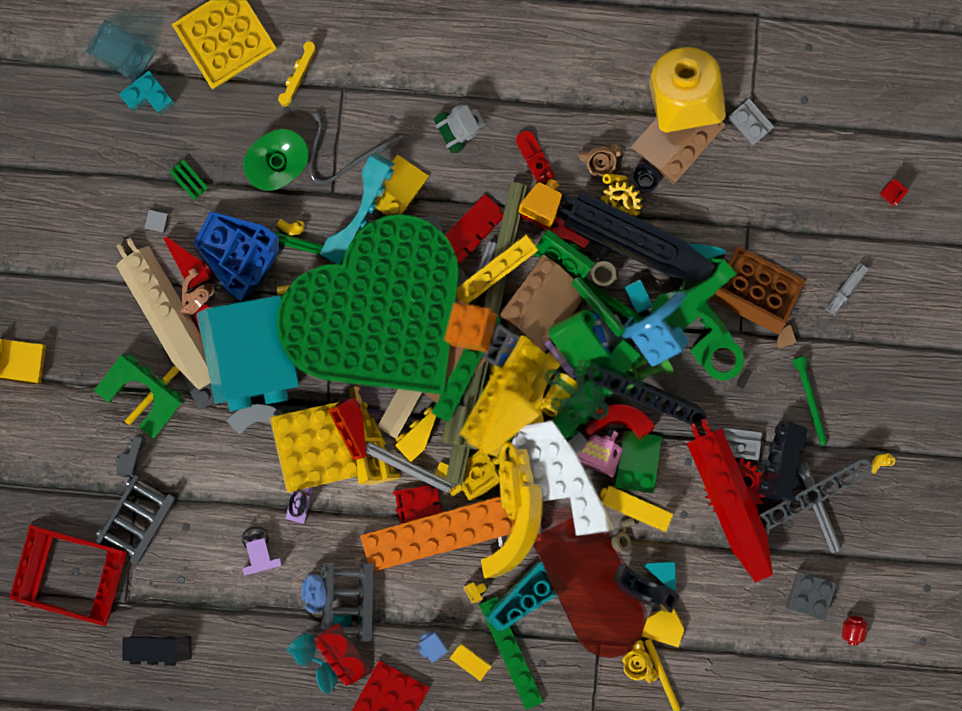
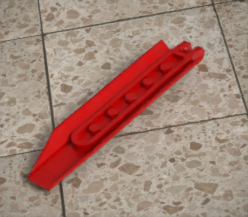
(731, 501)

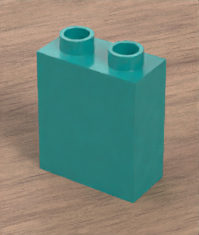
(246, 353)

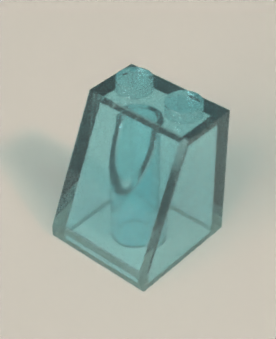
(120, 51)

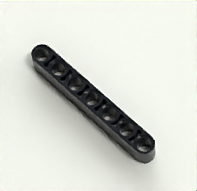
(640, 388)

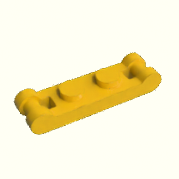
(294, 81)

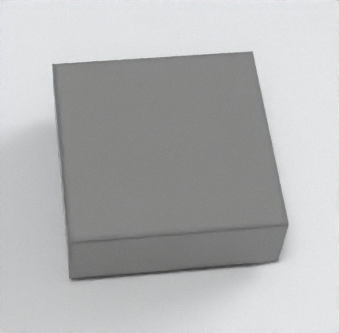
(156, 221)

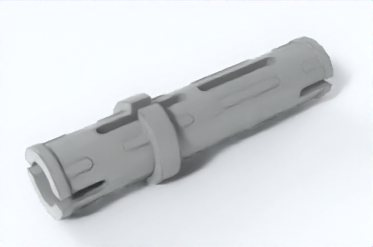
(849, 286)

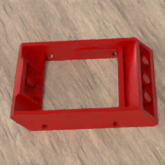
(32, 567)

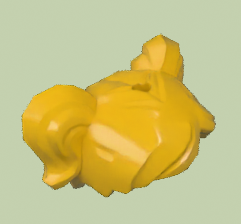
(644, 669)

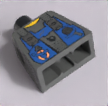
(501, 345)

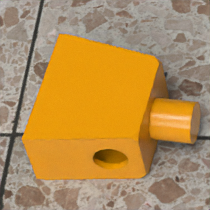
(542, 203)

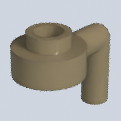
(621, 540)

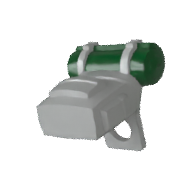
(458, 127)

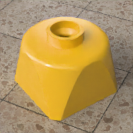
(687, 90)

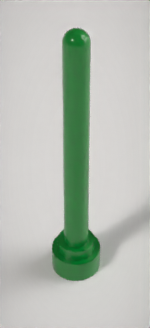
(801, 365)

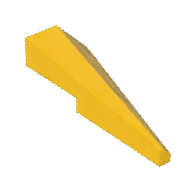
(371, 469)

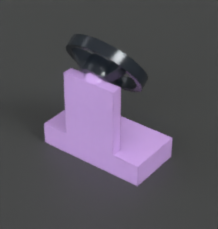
(299, 505)
(258, 552)

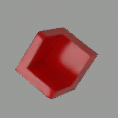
(893, 192)

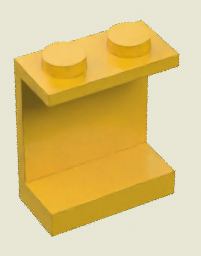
(21, 360)

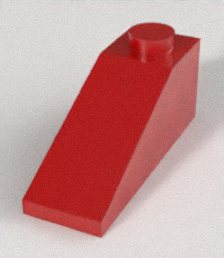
(186, 262)
(350, 425)

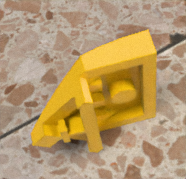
(664, 627)

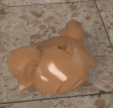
(606, 154)

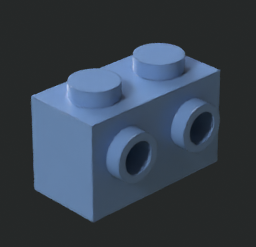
(432, 646)

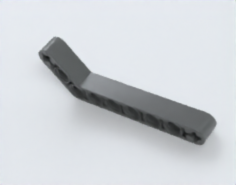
(822, 494)

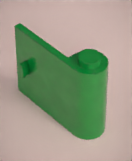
(578, 341)

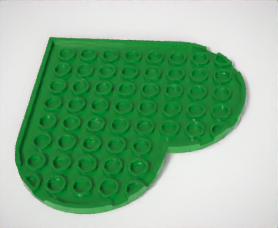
(377, 313)

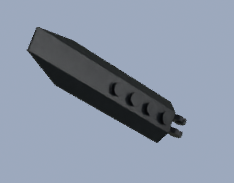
(635, 238)

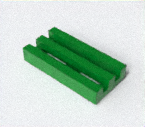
(178, 168)

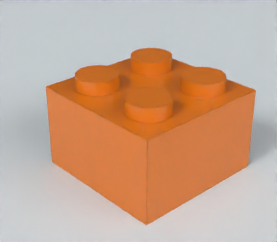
(471, 327)

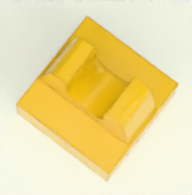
(474, 592)

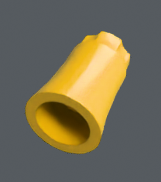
(556, 391)

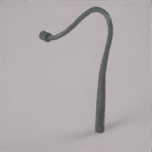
(379, 149)

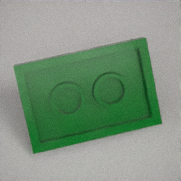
(564, 254)

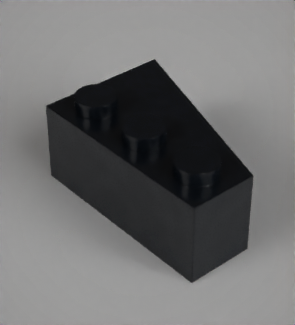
(156, 649)

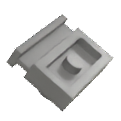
(750, 122)
(744, 443)

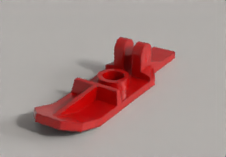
(533, 154)
(562, 231)

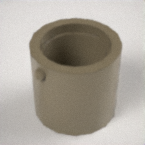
(603, 274)

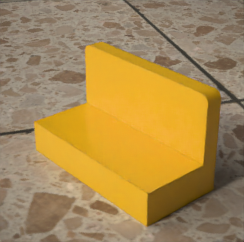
(470, 661)

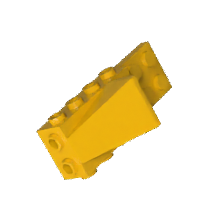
(504, 402)

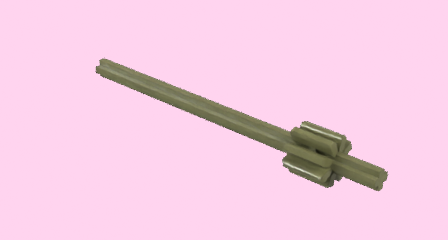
(492, 301)

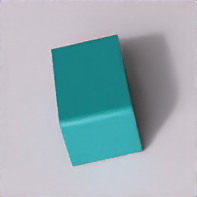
(638, 296)

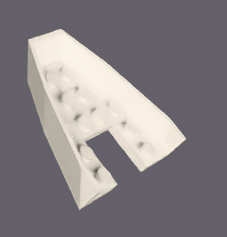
(561, 476)

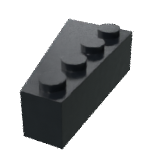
(783, 462)

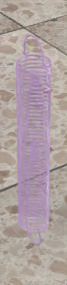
(560, 358)

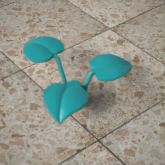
(303, 650)

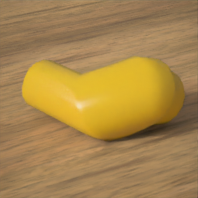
(882, 460)

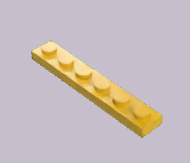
(496, 269)

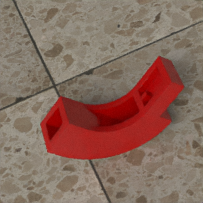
(623, 415)

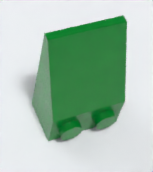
(638, 462)

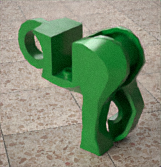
(695, 306)

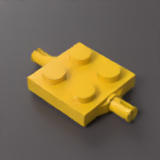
(479, 476)

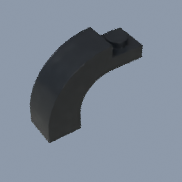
(644, 591)

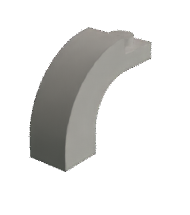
(246, 417)

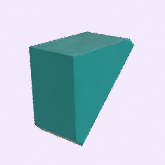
(664, 572)

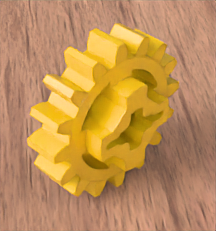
(615, 198)

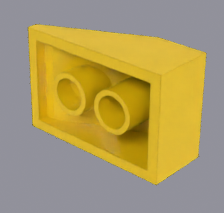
(401, 188)

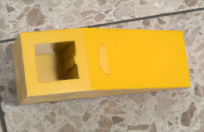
(416, 440)

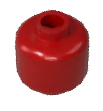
(854, 630)

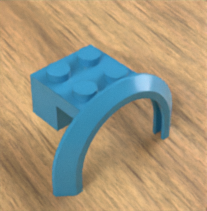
(655, 336)

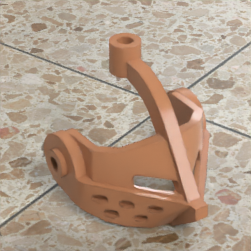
(196, 297)

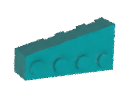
(524, 597)

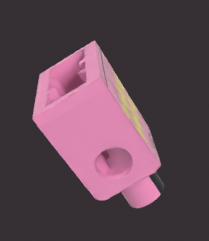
(601, 453)

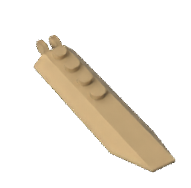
(162, 310)

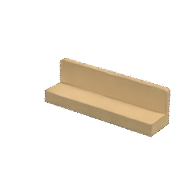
(398, 412)

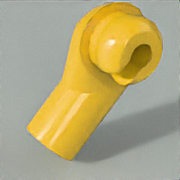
(614, 178)
(291, 229)

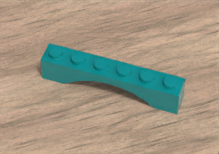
(374, 174)

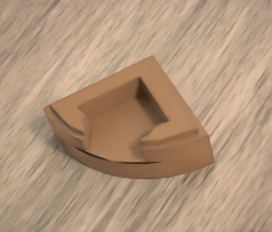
(786, 337)

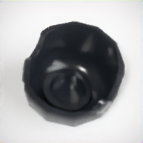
(645, 177)

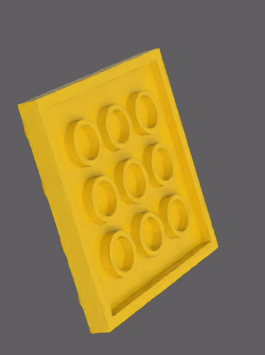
(224, 39)
(311, 449)

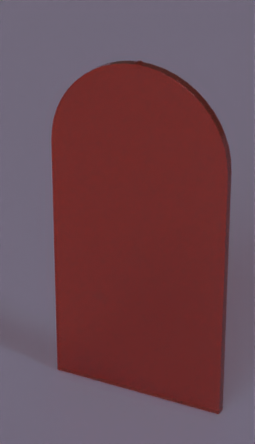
(582, 577)

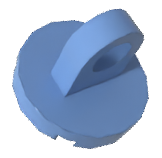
(314, 593)

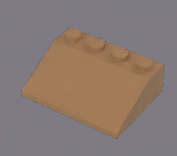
(676, 150)
(541, 302)

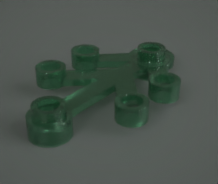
(579, 396)

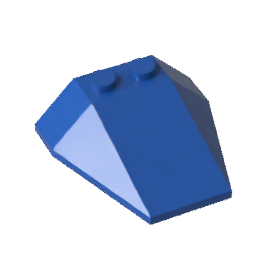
(237, 252)

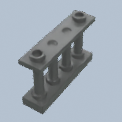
(155, 519)
(363, 592)

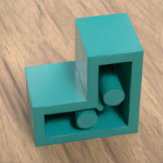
(144, 90)

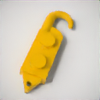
(509, 482)

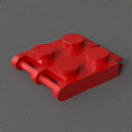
(417, 503)

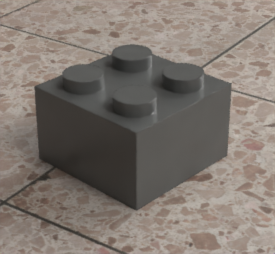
(811, 595)

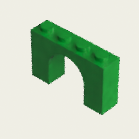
(165, 400)

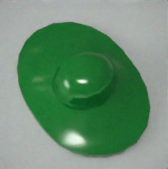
(275, 160)

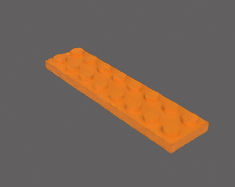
(436, 533)

